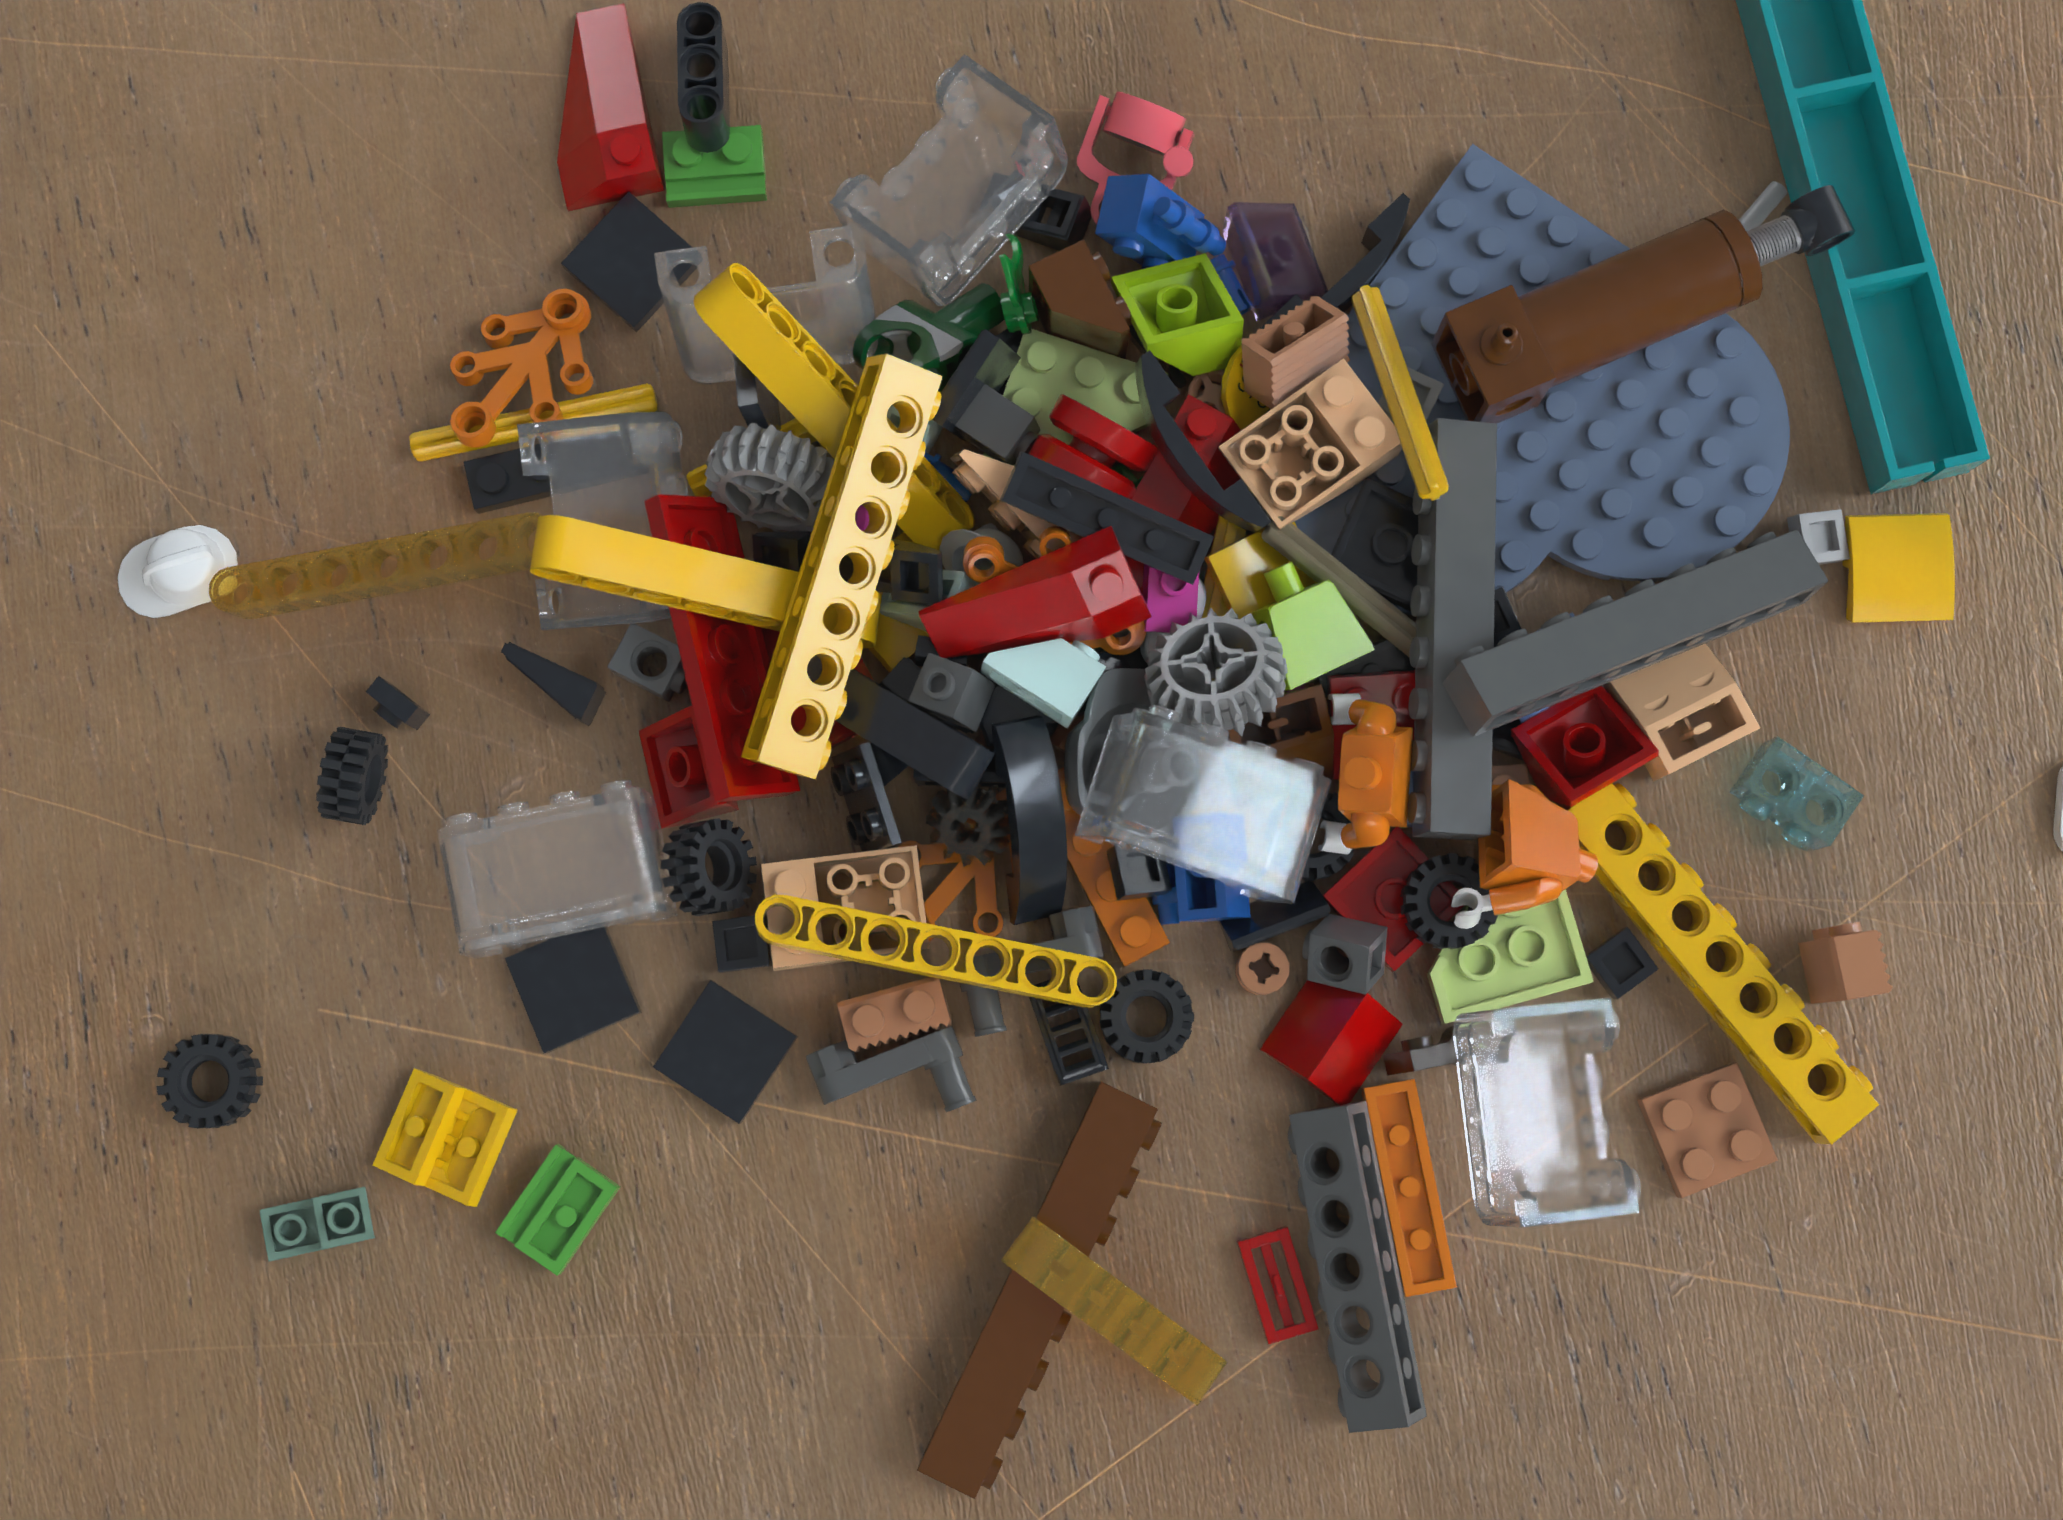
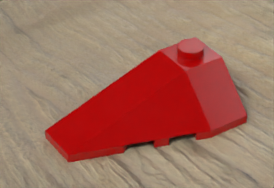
(605, 120)
(1164, 491)
(1066, 594)

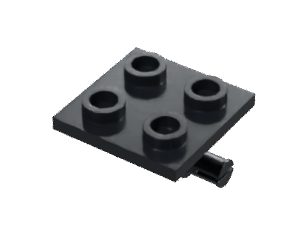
(861, 779)

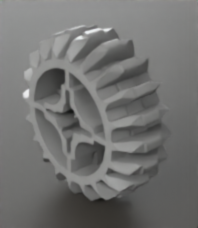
(769, 477)
(1245, 685)

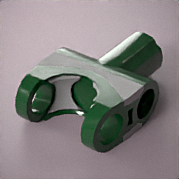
(931, 338)

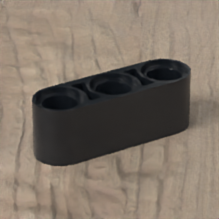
(703, 77)

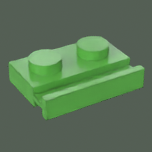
(715, 177)
(557, 1209)

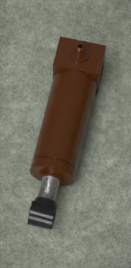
(1512, 349)

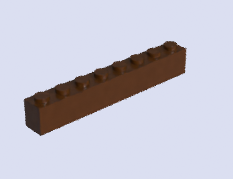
(1024, 1317)

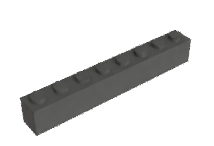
(1453, 616)
(1633, 631)

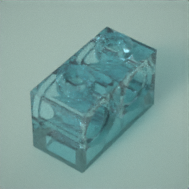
(1800, 782)

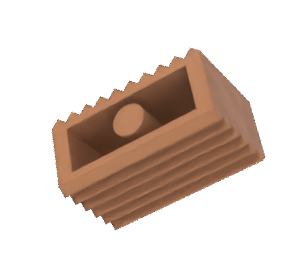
(1294, 350)
(1844, 964)
(894, 1013)

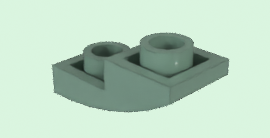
(317, 1224)

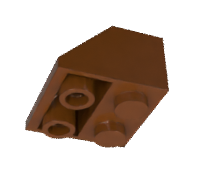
(1077, 301)
(1296, 729)

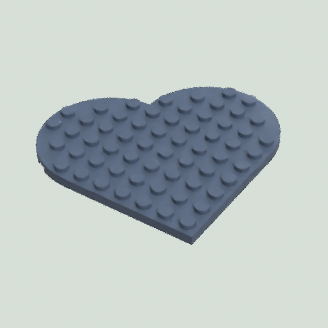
(1615, 467)

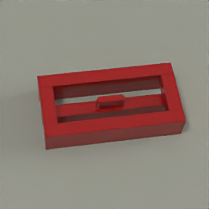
(1290, 1329)

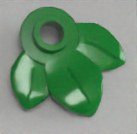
(1017, 304)

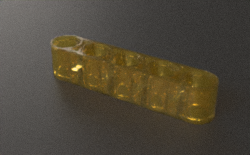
(1114, 1310)

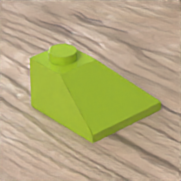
(1183, 313)

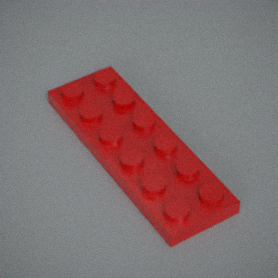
(720, 657)

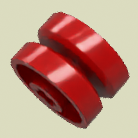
(1094, 447)

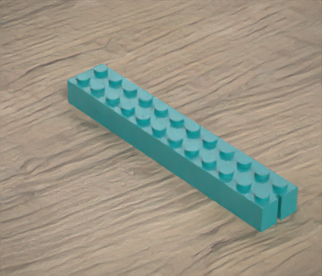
(1882, 283)

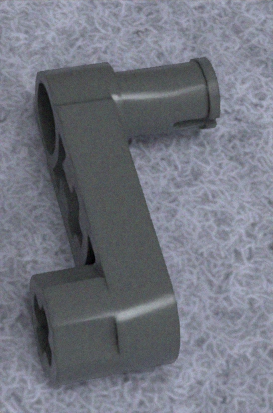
(1071, 931)
(840, 1075)

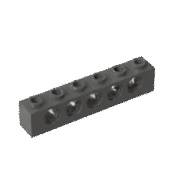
(1378, 1289)

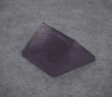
(1272, 255)

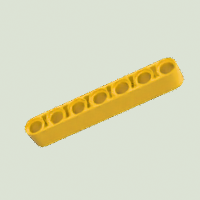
(815, 390)
(670, 574)
(961, 946)

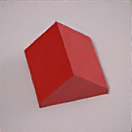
(1581, 746)
(679, 771)
(1331, 1038)

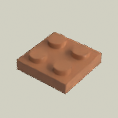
(1707, 1130)

